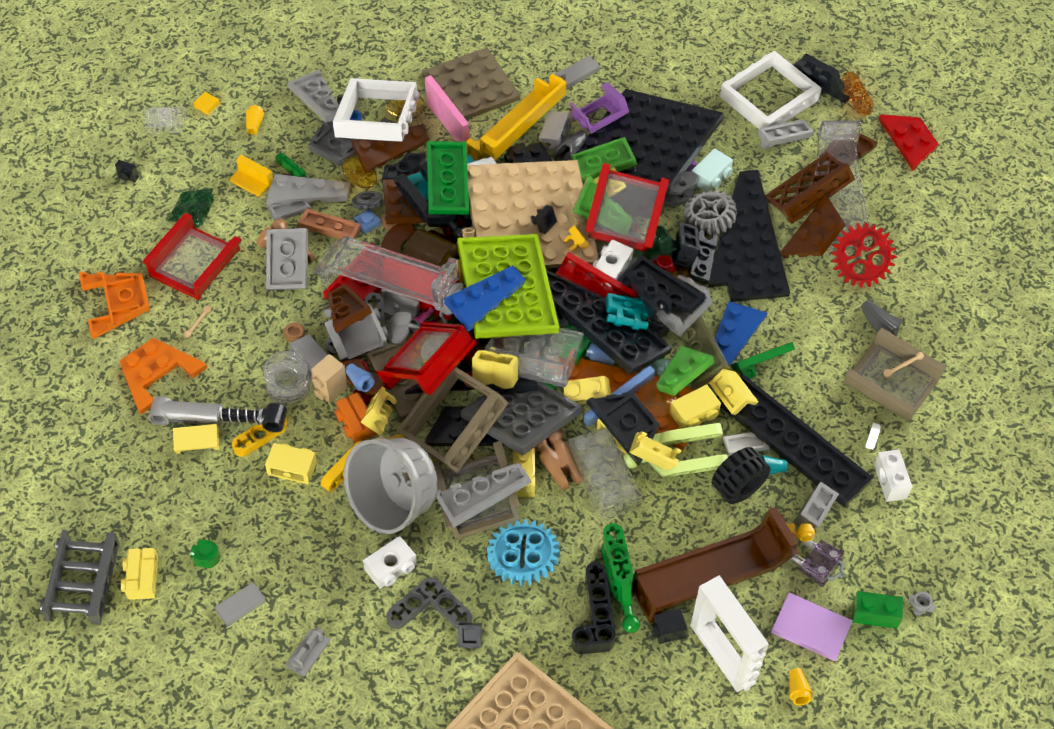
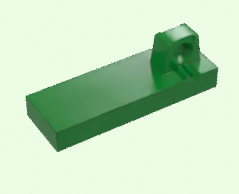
(747, 365)

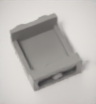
(678, 320)
(359, 337)

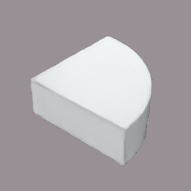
(873, 435)

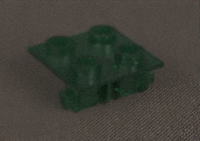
(195, 203)
(662, 244)

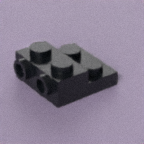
(521, 153)

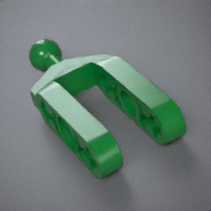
(619, 581)

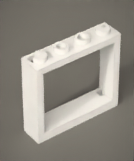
(378, 90)
(810, 90)
(714, 599)

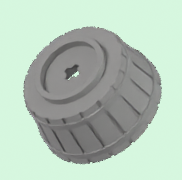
(377, 481)

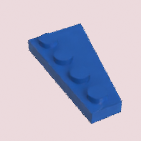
(737, 328)

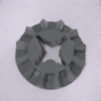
(367, 200)

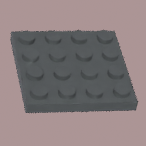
(528, 416)

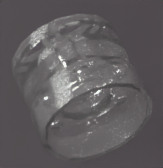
(286, 378)

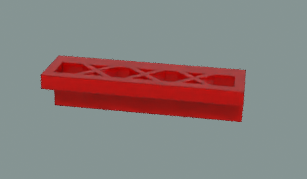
(579, 275)

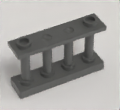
(98, 589)

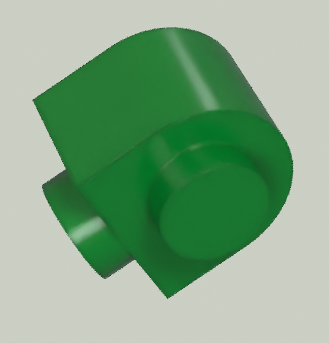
(205, 554)

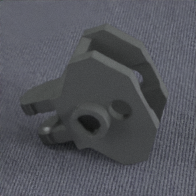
(685, 186)

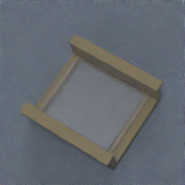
(907, 387)
(494, 516)

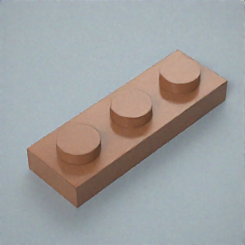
(329, 224)

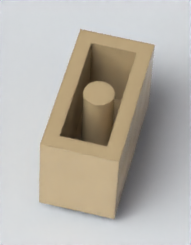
(329, 378)

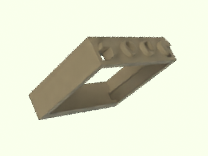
(473, 432)

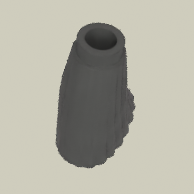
(570, 146)
(879, 318)

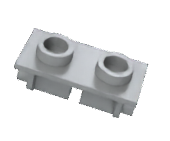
(308, 651)

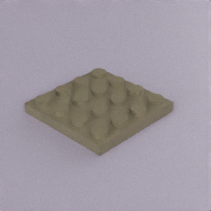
(474, 83)

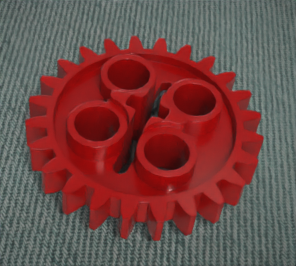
(856, 238)

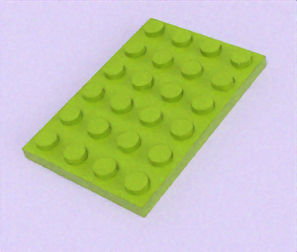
(531, 306)

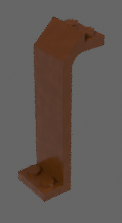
(731, 559)

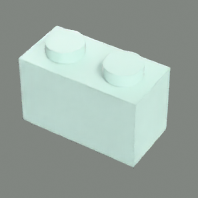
(713, 170)

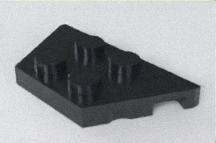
(823, 75)
(624, 417)
(450, 426)

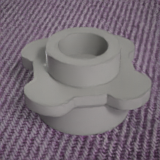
(921, 597)

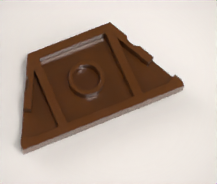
(816, 232)

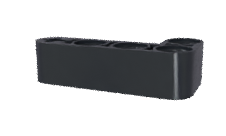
(596, 607)

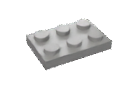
(287, 259)

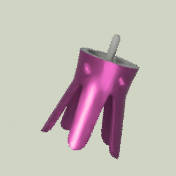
(421, 318)

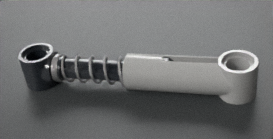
(165, 410)

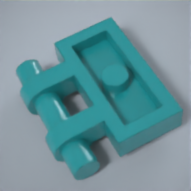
(629, 307)

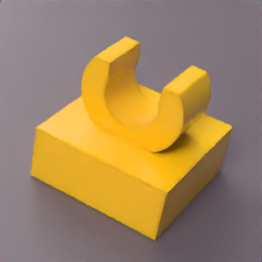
(578, 238)

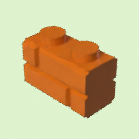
(351, 412)

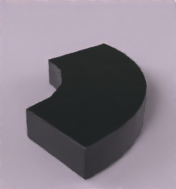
(407, 165)

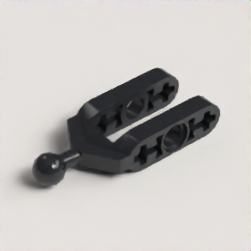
(420, 205)

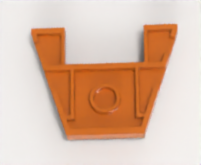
(124, 296)
(150, 364)

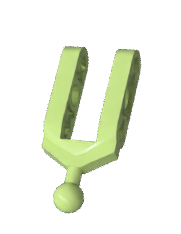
(687, 435)

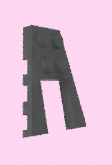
(331, 147)

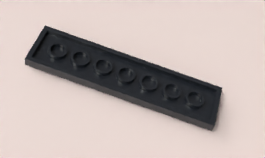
(801, 445)

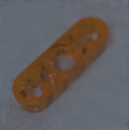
(857, 86)

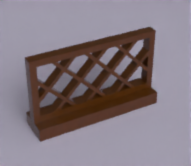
(811, 195)

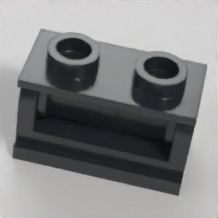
(687, 245)

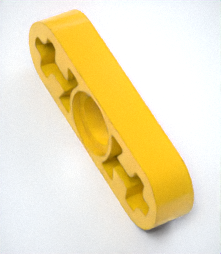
(250, 447)
(335, 475)

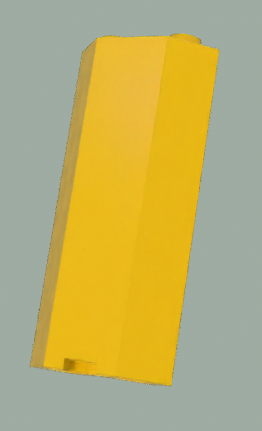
(519, 119)

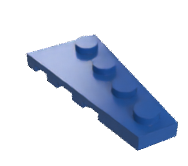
(480, 298)

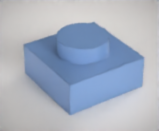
(368, 221)

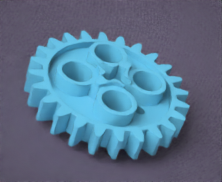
(501, 551)

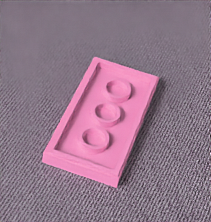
(446, 111)

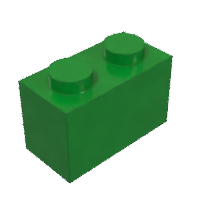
(877, 609)

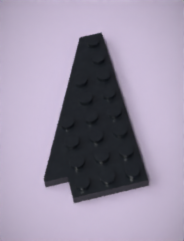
(748, 252)
(624, 345)

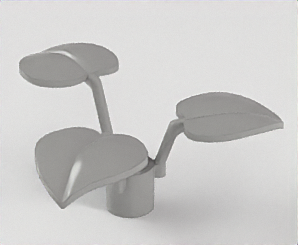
(400, 323)

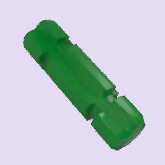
(289, 165)

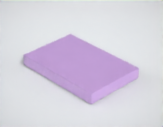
(811, 626)

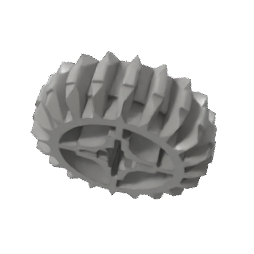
(710, 212)

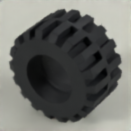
(740, 475)

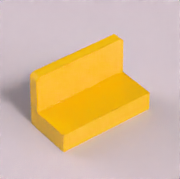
(252, 176)

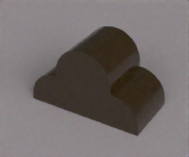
(431, 247)

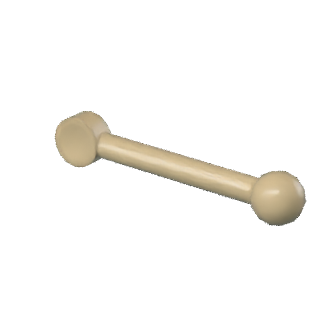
(206, 310)
(888, 373)

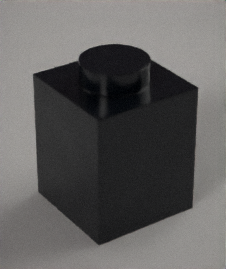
(669, 626)

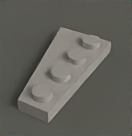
(315, 94)
(296, 189)
(473, 497)

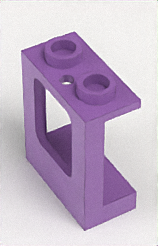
(611, 100)

